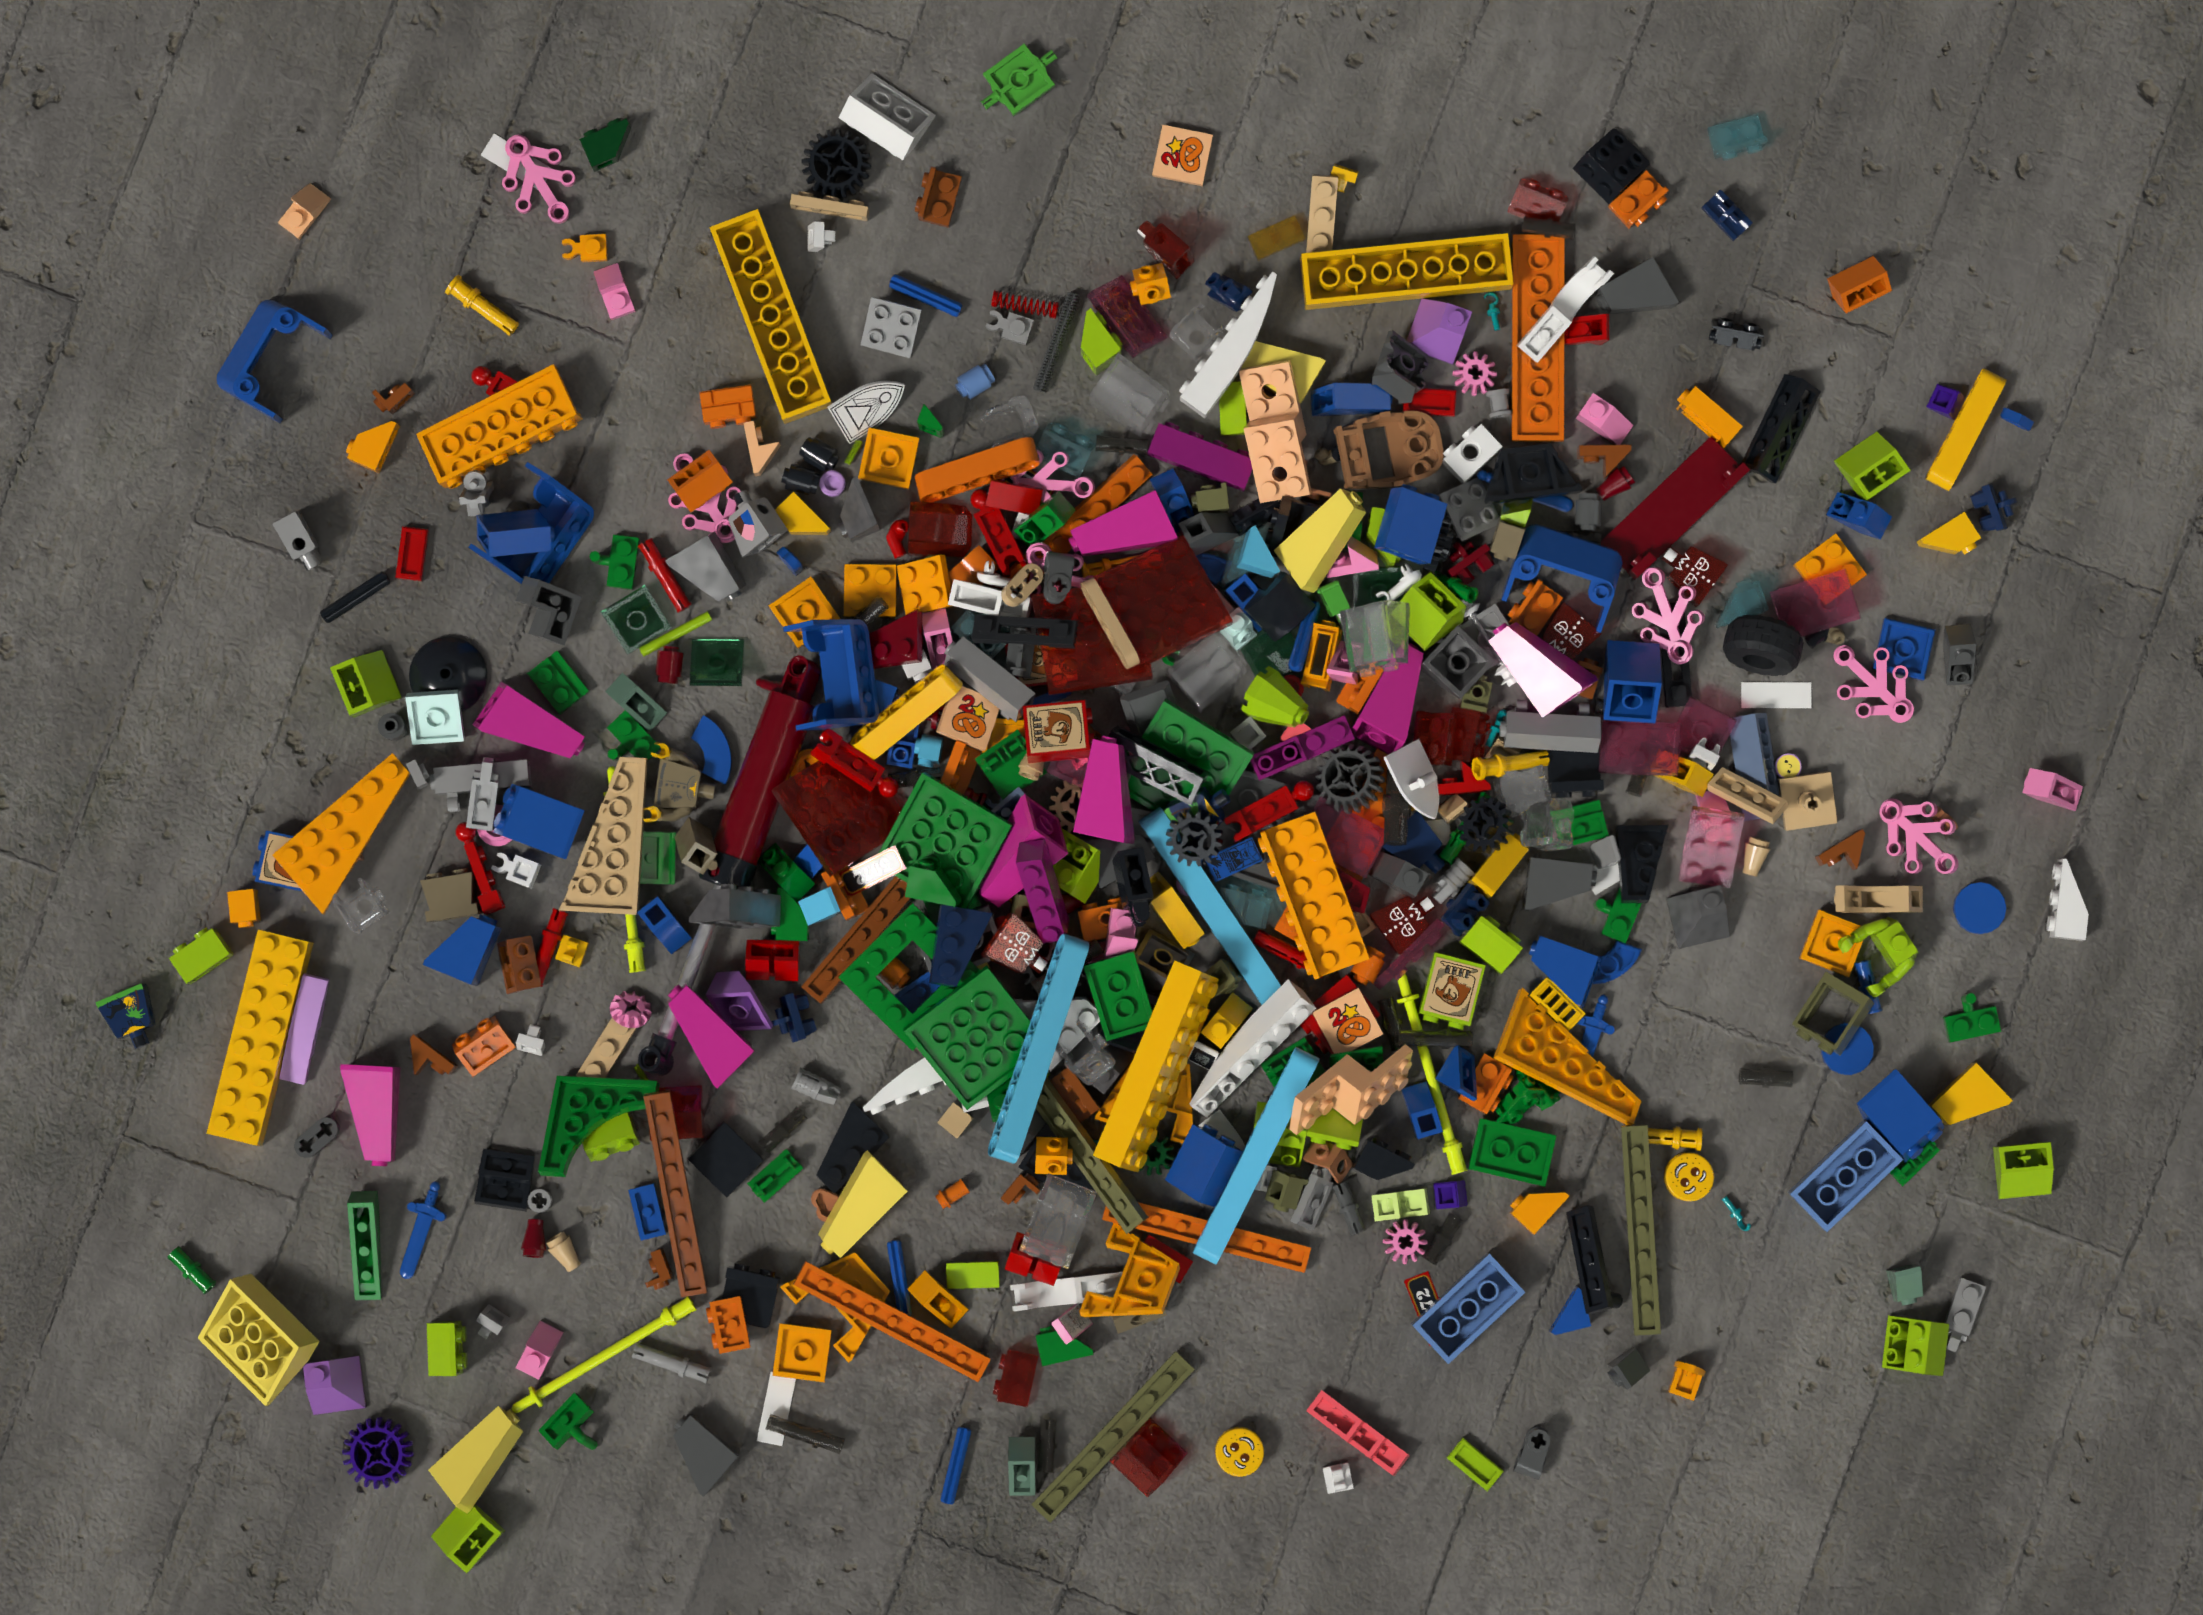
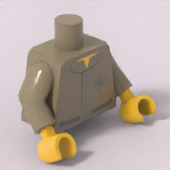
(677, 786)

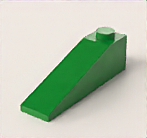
(365, 1244)

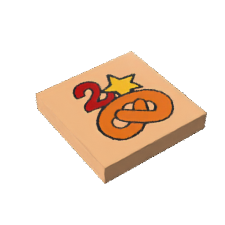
(1182, 155)
(968, 718)
(1347, 1022)

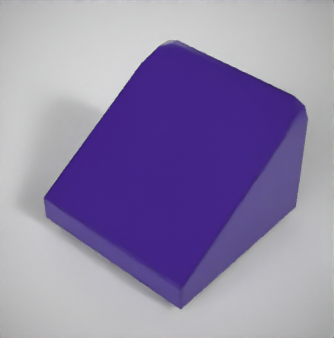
(1946, 401)
(1450, 1194)

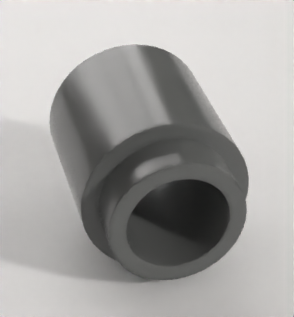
(1588, 512)
(400, 726)

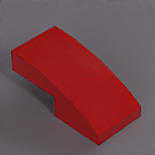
(1013, 497)

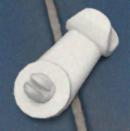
(992, 578)
(1405, 583)

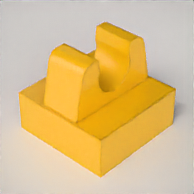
(1344, 175)
(571, 950)

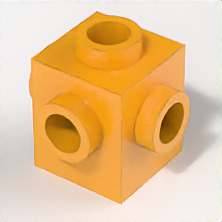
(1150, 284)
(1052, 1155)

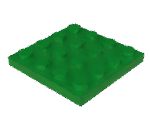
(1195, 742)
(949, 832)
(972, 1036)

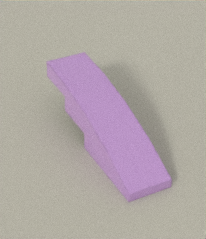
(304, 1028)

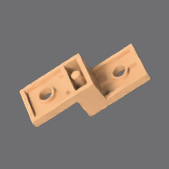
(1275, 431)
(1351, 1090)

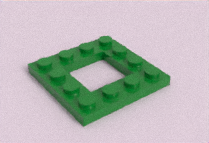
(862, 972)

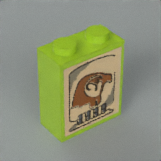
(1451, 990)

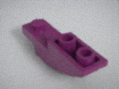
(1302, 748)

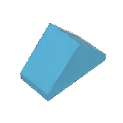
(1256, 555)
(819, 906)

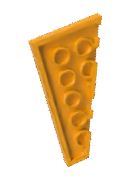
(334, 841)
(1556, 1058)

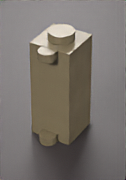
(696, 846)

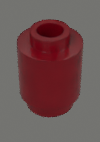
(669, 665)

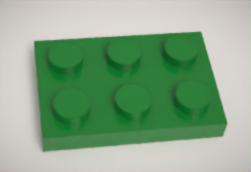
(1119, 995)
(1512, 1152)

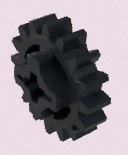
(1442, 546)
(1189, 828)
(1488, 828)

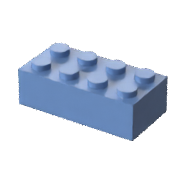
(1845, 1175)
(1468, 1308)

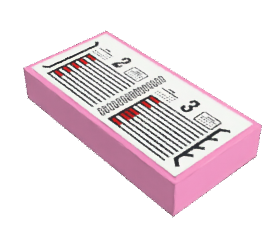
(1071, 1324)

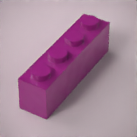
(1201, 456)
(1042, 890)

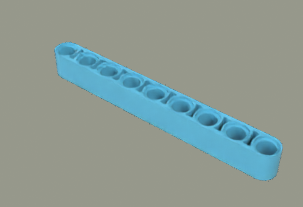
(1213, 910)
(1038, 1048)
(1255, 1156)

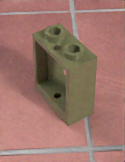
(1827, 983)

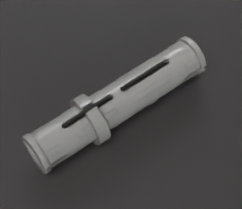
(682, 1366)

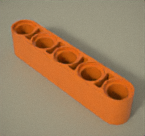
(977, 470)

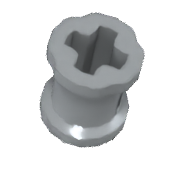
(1499, 403)

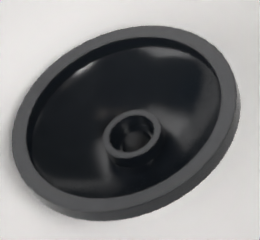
(463, 661)

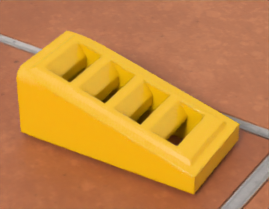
(1541, 988)

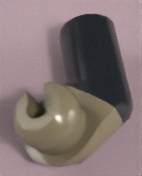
(1327, 457)
(1831, 635)

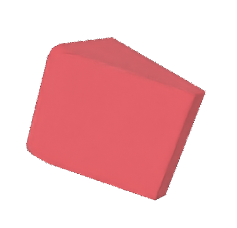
(1292, 732)

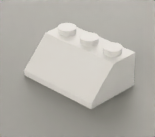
(886, 116)

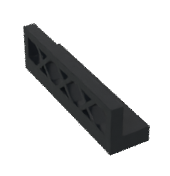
(1777, 424)
(1163, 759)

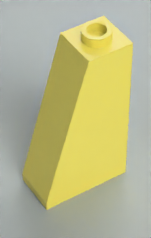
(1304, 366)
(1320, 539)
(860, 1205)
(476, 1458)

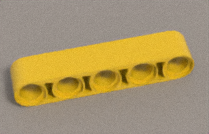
(1966, 429)
(907, 712)

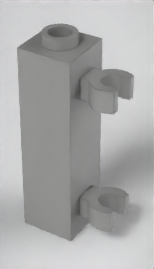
(988, 678)
(1552, 731)
(458, 779)

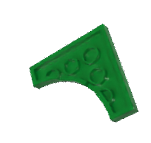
(581, 1107)

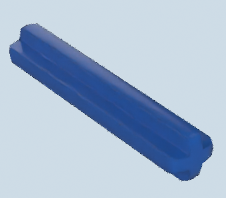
(925, 295)
(1303, 639)
(899, 1276)
(955, 1465)

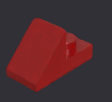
(1588, 329)
(1469, 784)

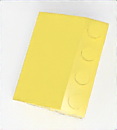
(257, 1338)

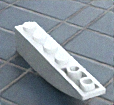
(1228, 353)
(1252, 1045)
(916, 1078)

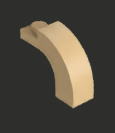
(1878, 899)

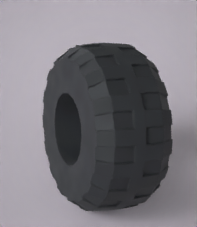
(1763, 645)

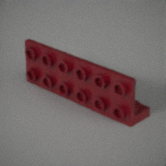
(1674, 507)

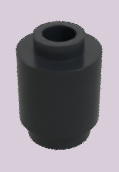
(819, 454)
(800, 479)

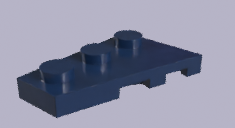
(955, 942)

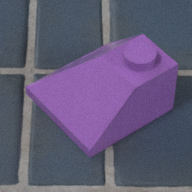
(1439, 329)
(737, 1002)
(334, 1385)

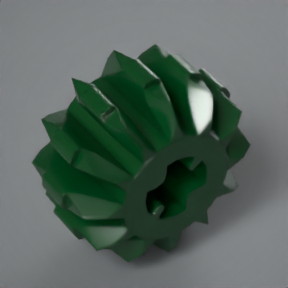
(1160, 1148)

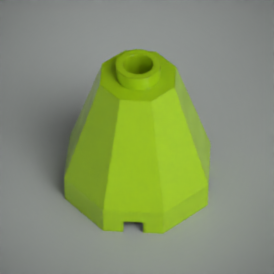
(1274, 700)

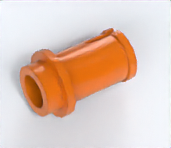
(952, 1194)

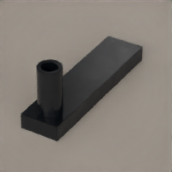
(1591, 1261)

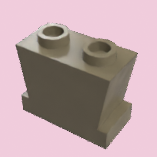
(450, 896)

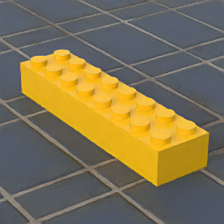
(1406, 271)
(770, 316)
(259, 1038)
(1156, 1067)

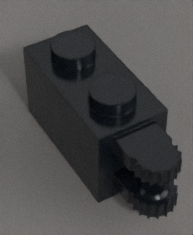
(1133, 884)

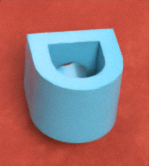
(929, 750)

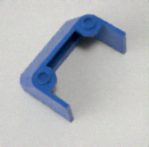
(235, 373)
(569, 519)
(1569, 555)
(845, 672)

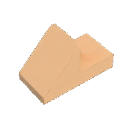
(304, 210)
(762, 454)

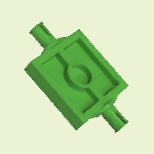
(1018, 80)

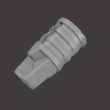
(1452, 881)
(816, 1087)

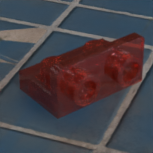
(1536, 201)
(1470, 734)
(1436, 735)
(1016, 1377)

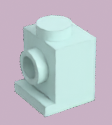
(1240, 631)

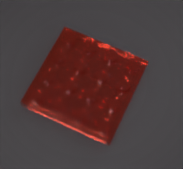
(1163, 600)
(1093, 659)
(836, 814)

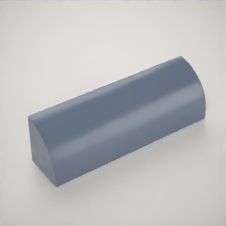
(1754, 754)

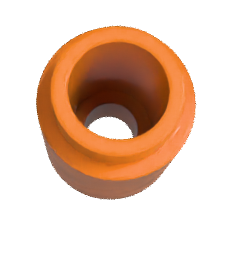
(1368, 970)
(895, 974)

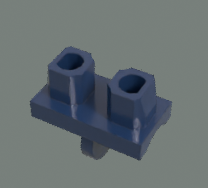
(1726, 215)
(1227, 291)
(1988, 497)
(1464, 909)
(789, 1017)

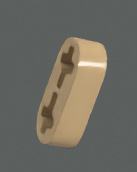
(1026, 588)

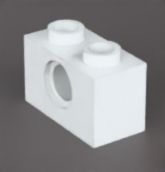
(1485, 446)

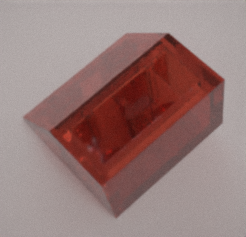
(688, 1111)
(1148, 1457)

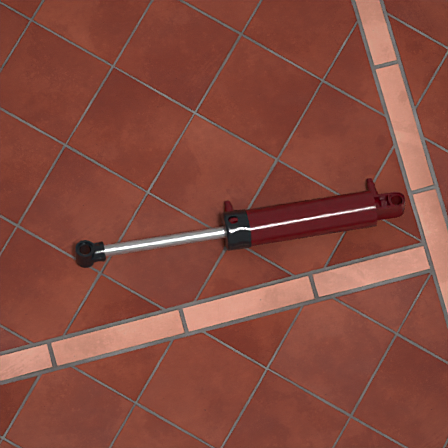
(747, 818)

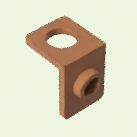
(1317, 494)
(1328, 1157)

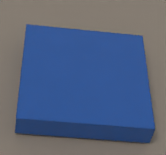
(1907, 646)

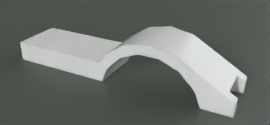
(1563, 309)
(1064, 1291)

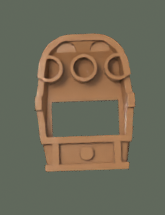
(1412, 445)

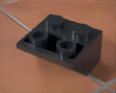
(1379, 1162)

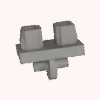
(476, 493)

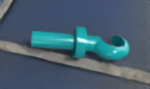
(1493, 311)
(1495, 729)
(1736, 1213)

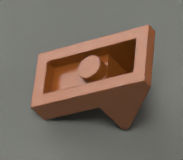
(1611, 455)
(1849, 847)
(423, 1053)

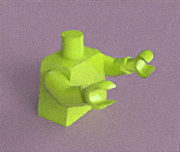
(1893, 945)

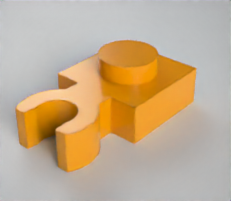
(591, 248)

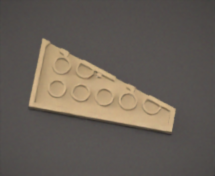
(611, 859)

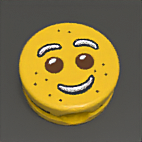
(1688, 1176)
(1239, 1451)

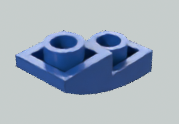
(902, 752)

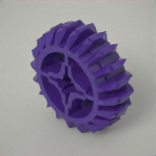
(392, 1434)

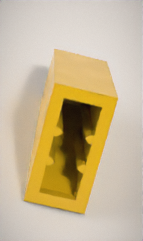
(1498, 866)
(1174, 912)
(1969, 1096)

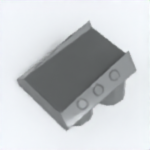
(1400, 368)
(1143, 705)

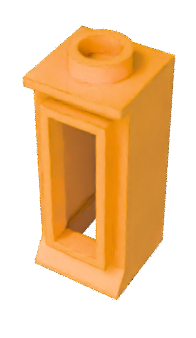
(1708, 416)
(1326, 628)

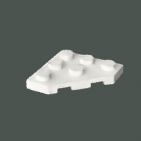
(1071, 1035)

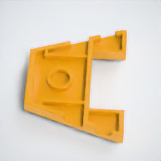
(1177, 1103)
(857, 1273)
(1143, 1284)

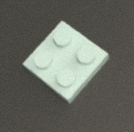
(435, 717)

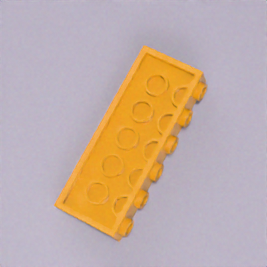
(499, 427)
(1313, 895)

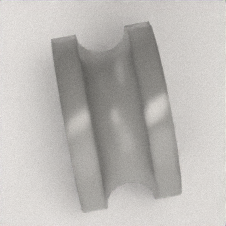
(534, 1206)

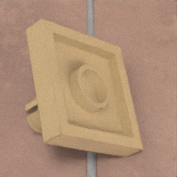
(1809, 800)

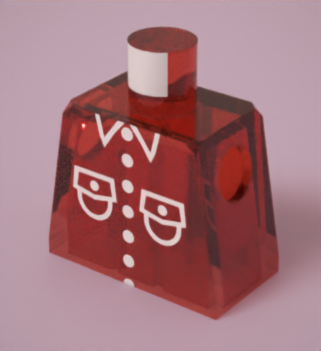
(1166, 248)
(1693, 569)
(1569, 632)
(1402, 921)
(1015, 946)

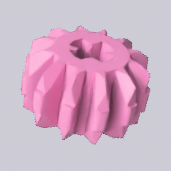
(1467, 379)
(1406, 1250)

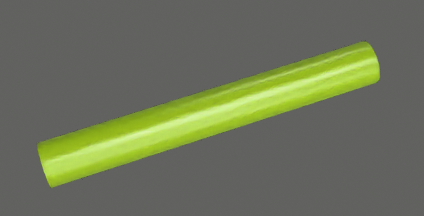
(675, 633)

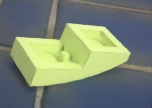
(1400, 1204)

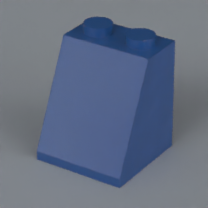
(1632, 681)
(538, 821)
(466, 950)
(1900, 1116)

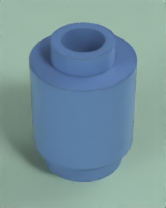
(974, 381)

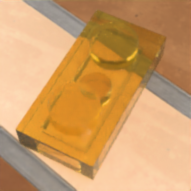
(1276, 238)

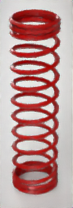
(994, 303)

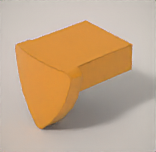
(1686, 1380)

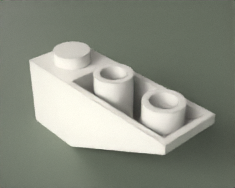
(2069, 912)

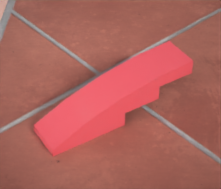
(1357, 1433)

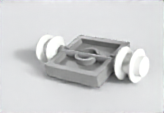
(1481, 628)

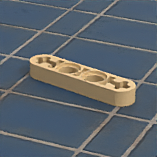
(1109, 623)

